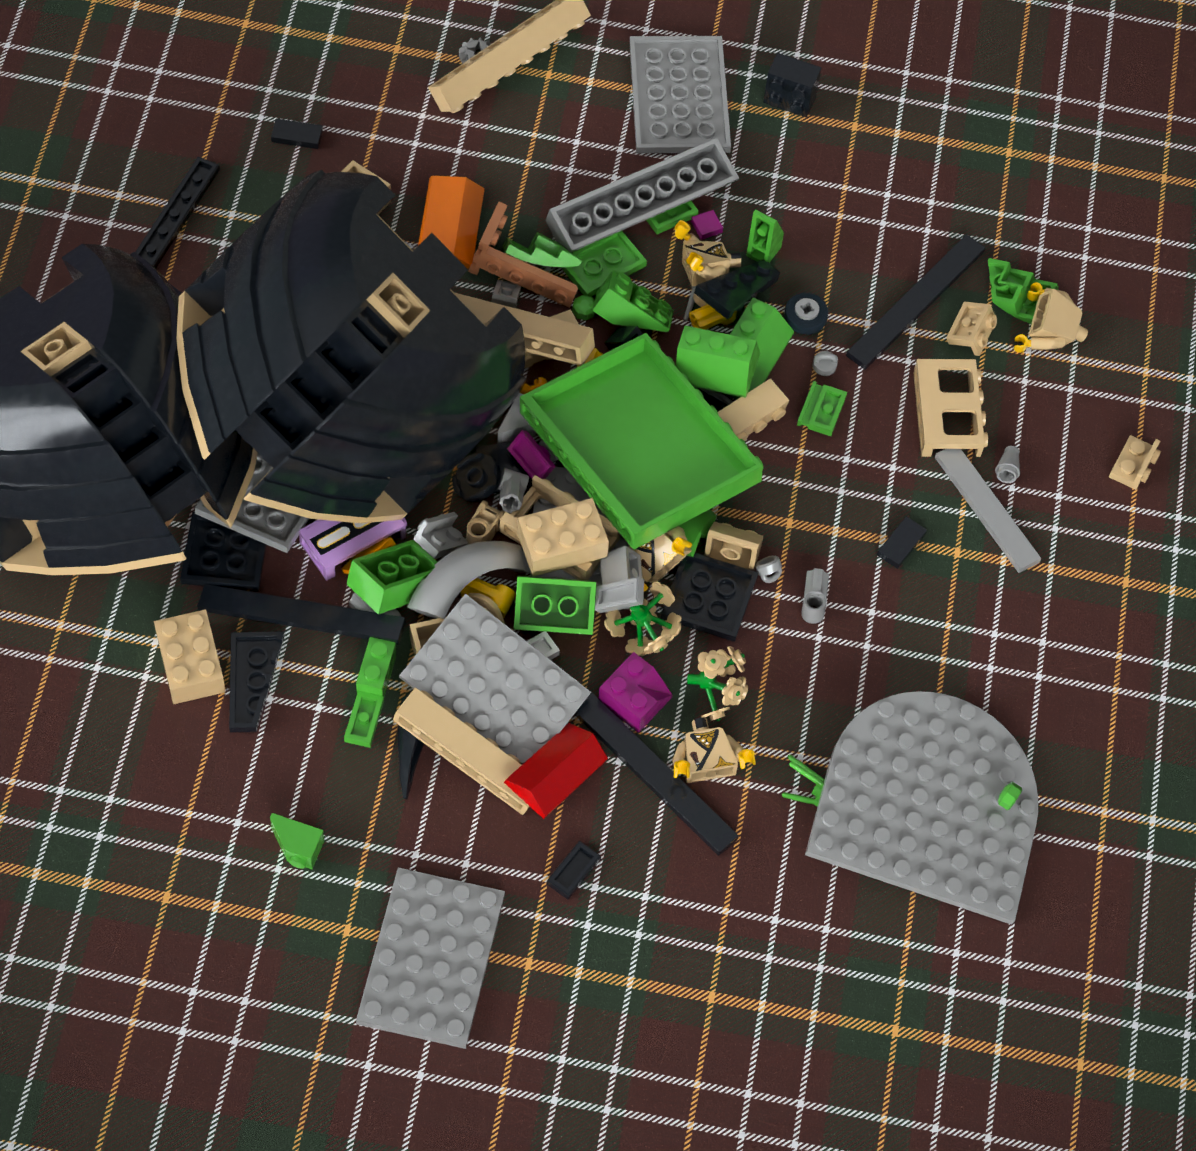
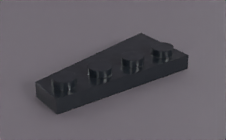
(737, 287)
(251, 673)

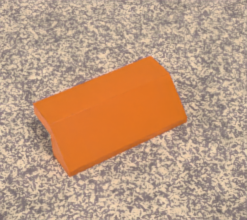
(453, 215)

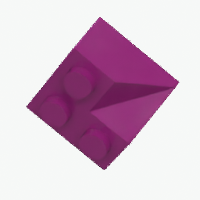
(635, 692)

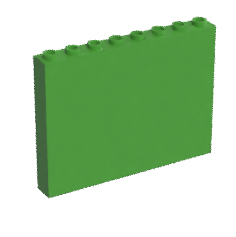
(641, 440)

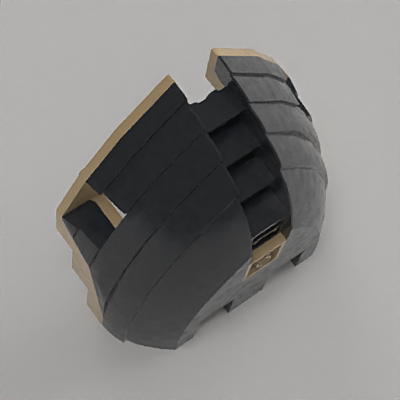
(342, 355)
(101, 424)

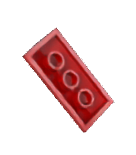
(557, 769)

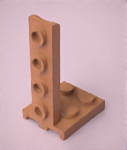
(515, 269)

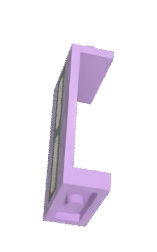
(336, 541)

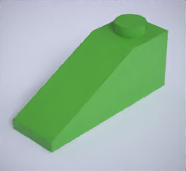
(764, 237)

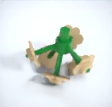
(644, 617)
(722, 664)

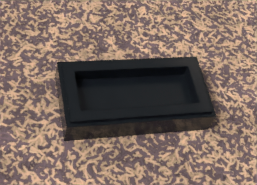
(297, 133)
(902, 542)
(573, 870)

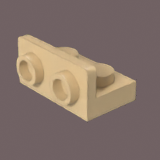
(973, 326)
(1134, 461)

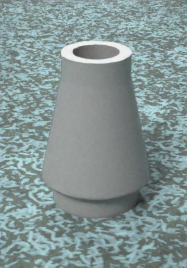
(1008, 467)

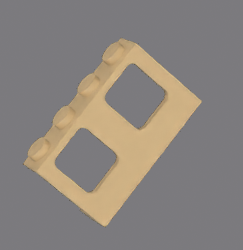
(933, 402)
(545, 490)

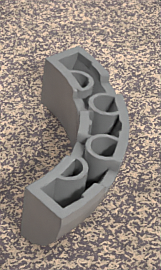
(461, 567)

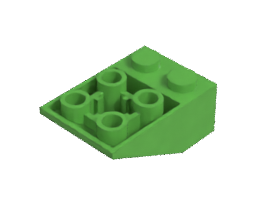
(631, 305)

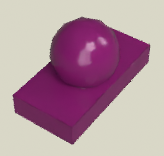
(531, 456)

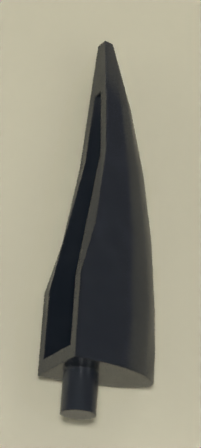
(408, 755)

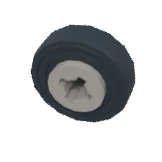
(814, 317)

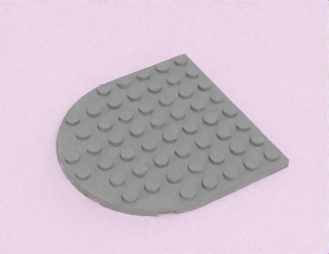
(919, 804)

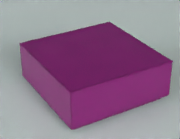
(707, 224)

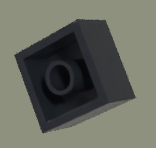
(792, 85)

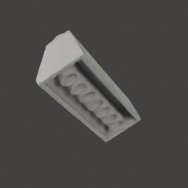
(641, 195)

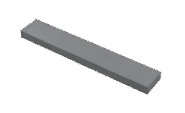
(988, 509)

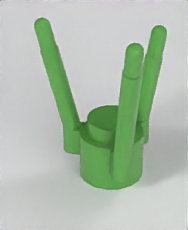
(811, 775)

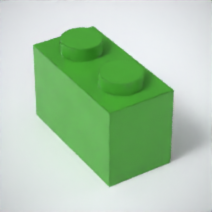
(376, 667)

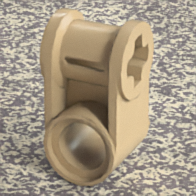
(484, 522)

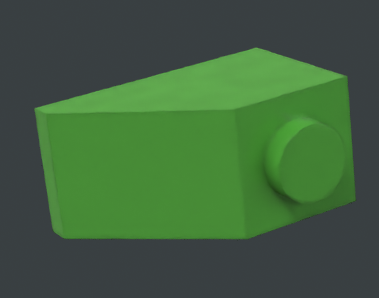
(297, 841)

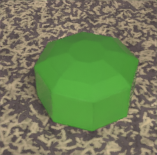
(583, 307)
(1009, 795)

